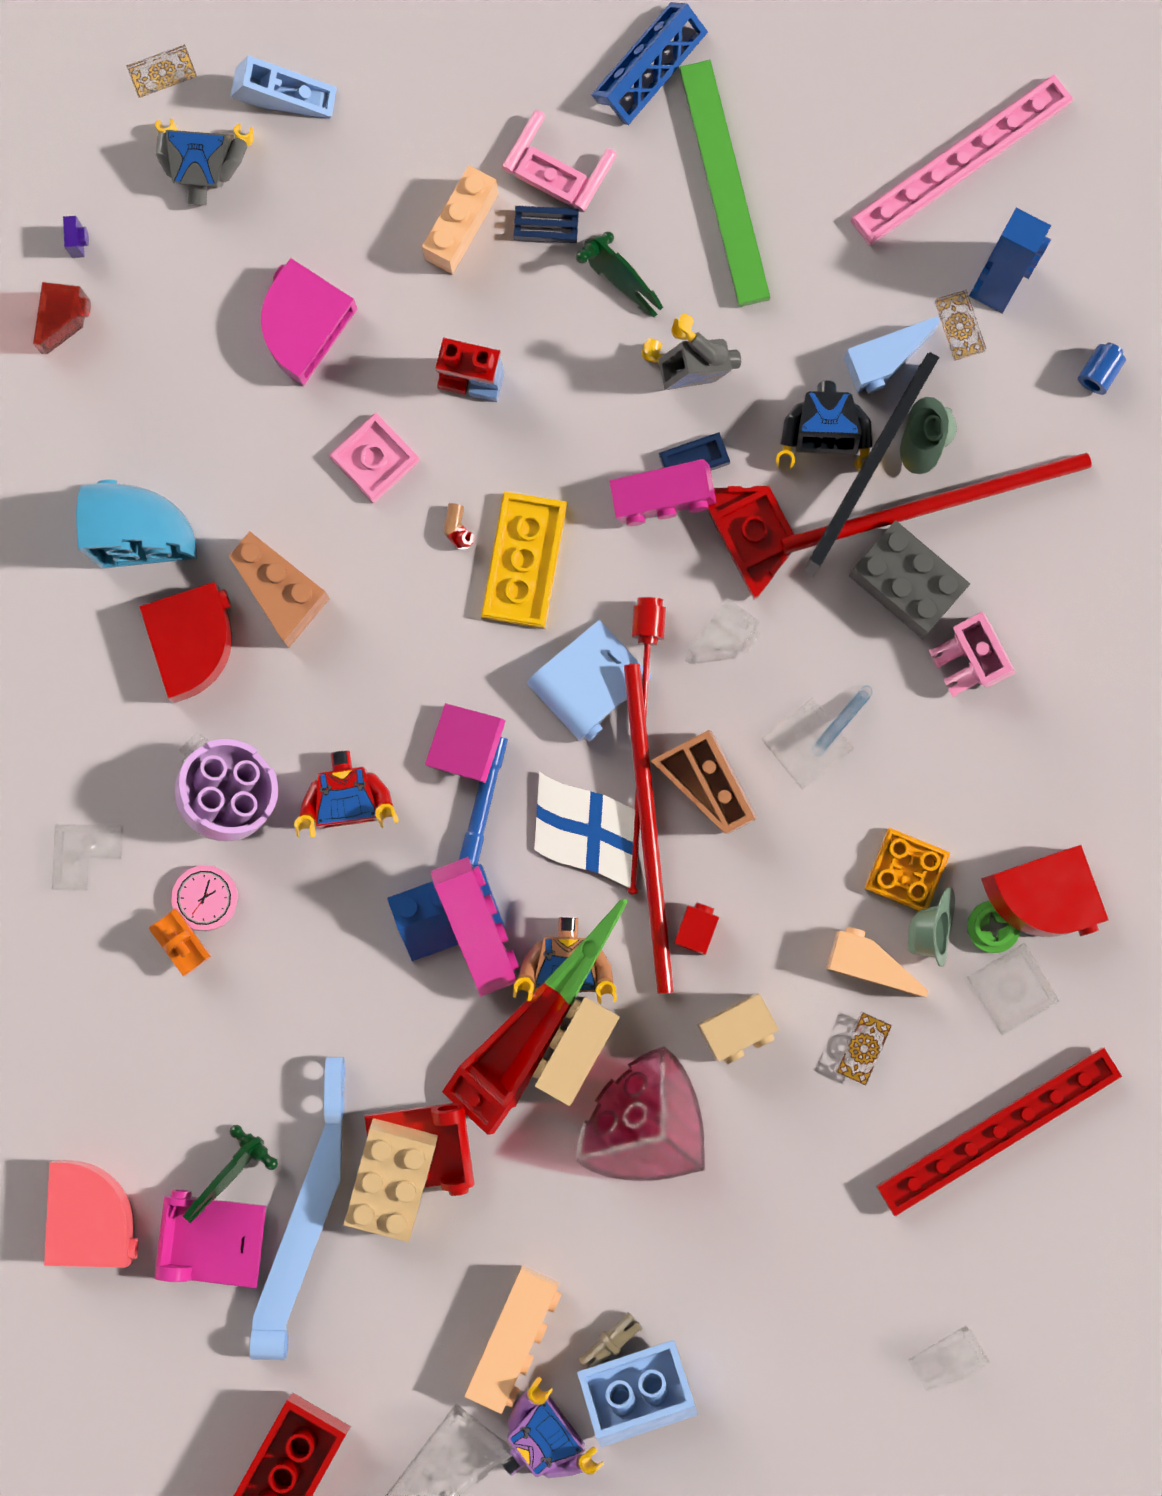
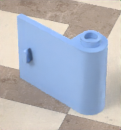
(584, 682)

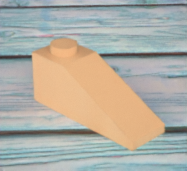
(867, 961)

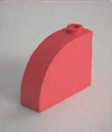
(87, 1218)

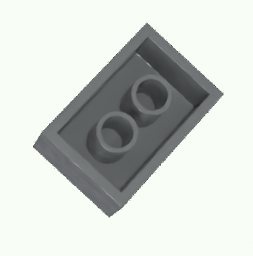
(909, 579)

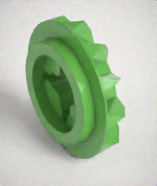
(985, 940)

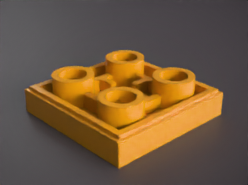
(907, 870)

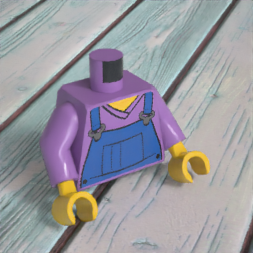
(545, 1438)

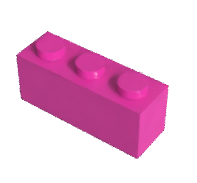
(663, 492)

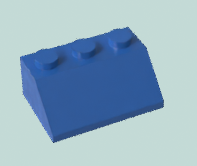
(424, 921)

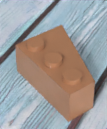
(279, 587)
(708, 780)

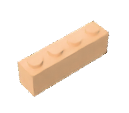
(512, 1339)

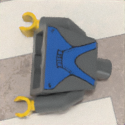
(200, 157)
(691, 361)

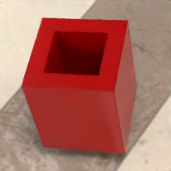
(697, 928)

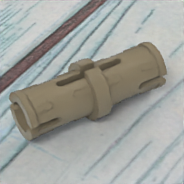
(611, 1342)

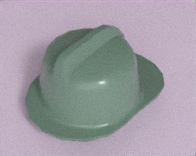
(926, 435)
(931, 929)

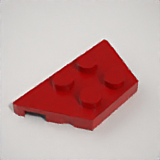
(751, 531)

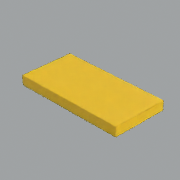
(524, 560)

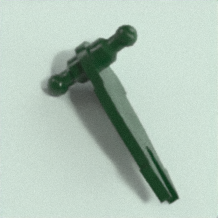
(617, 271)
(250, 1148)

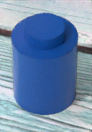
(1102, 368)

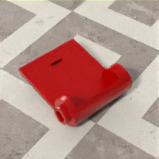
(452, 1157)

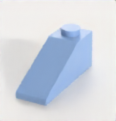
(281, 89)
(880, 359)

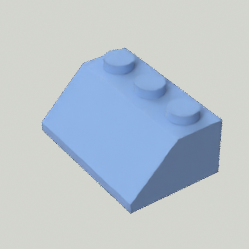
(637, 1393)

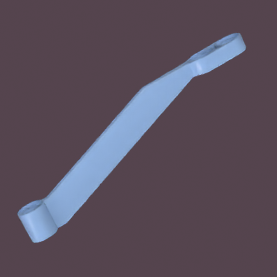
(304, 1228)

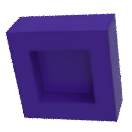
(75, 236)

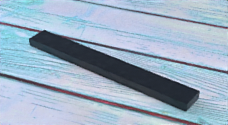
(870, 464)

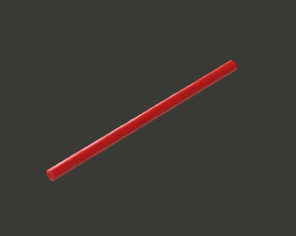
(942, 501)
(648, 829)

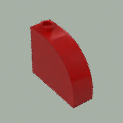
(189, 638)
(1048, 895)

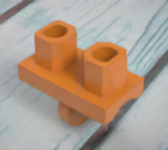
(179, 942)

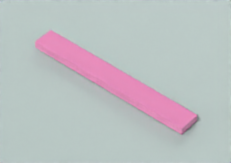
(961, 160)

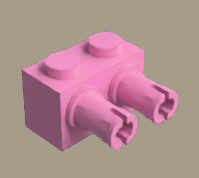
(986, 655)

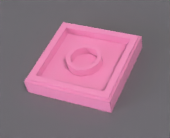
(374, 457)

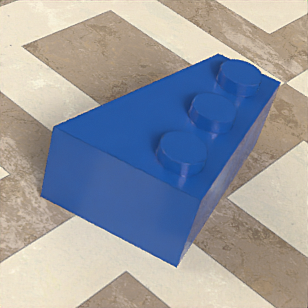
(1011, 260)

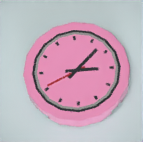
(205, 897)

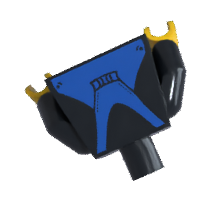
(827, 424)

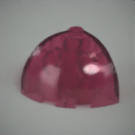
(645, 1123)

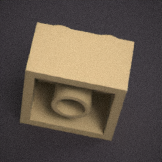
(738, 1028)

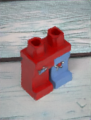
(464, 362)

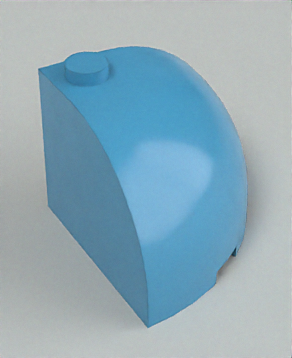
(130, 526)

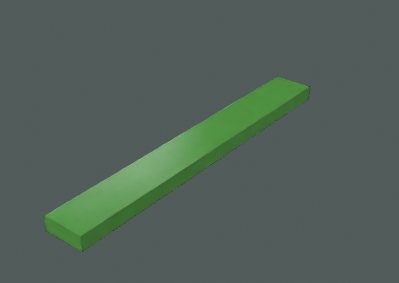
(724, 183)

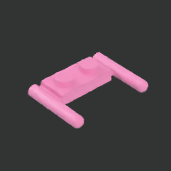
(551, 174)

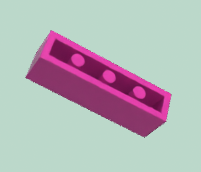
(474, 925)

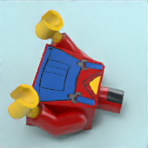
(344, 798)

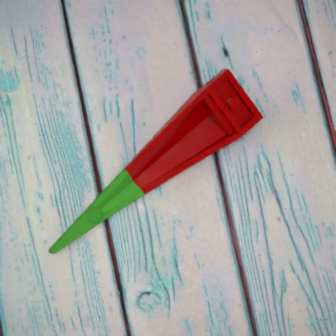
(501, 1068)

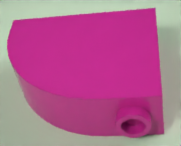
(302, 319)

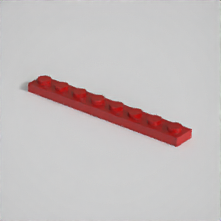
(998, 1131)

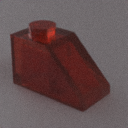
(59, 315)

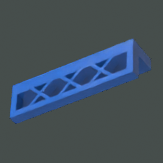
(643, 53)

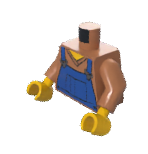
(552, 952)

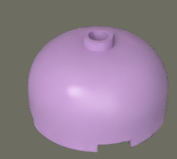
(232, 794)

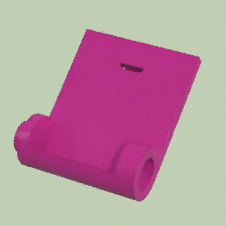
(212, 1243)

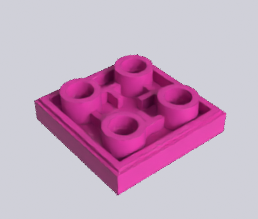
(465, 742)

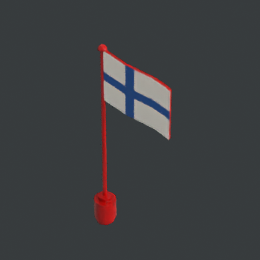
(587, 826)

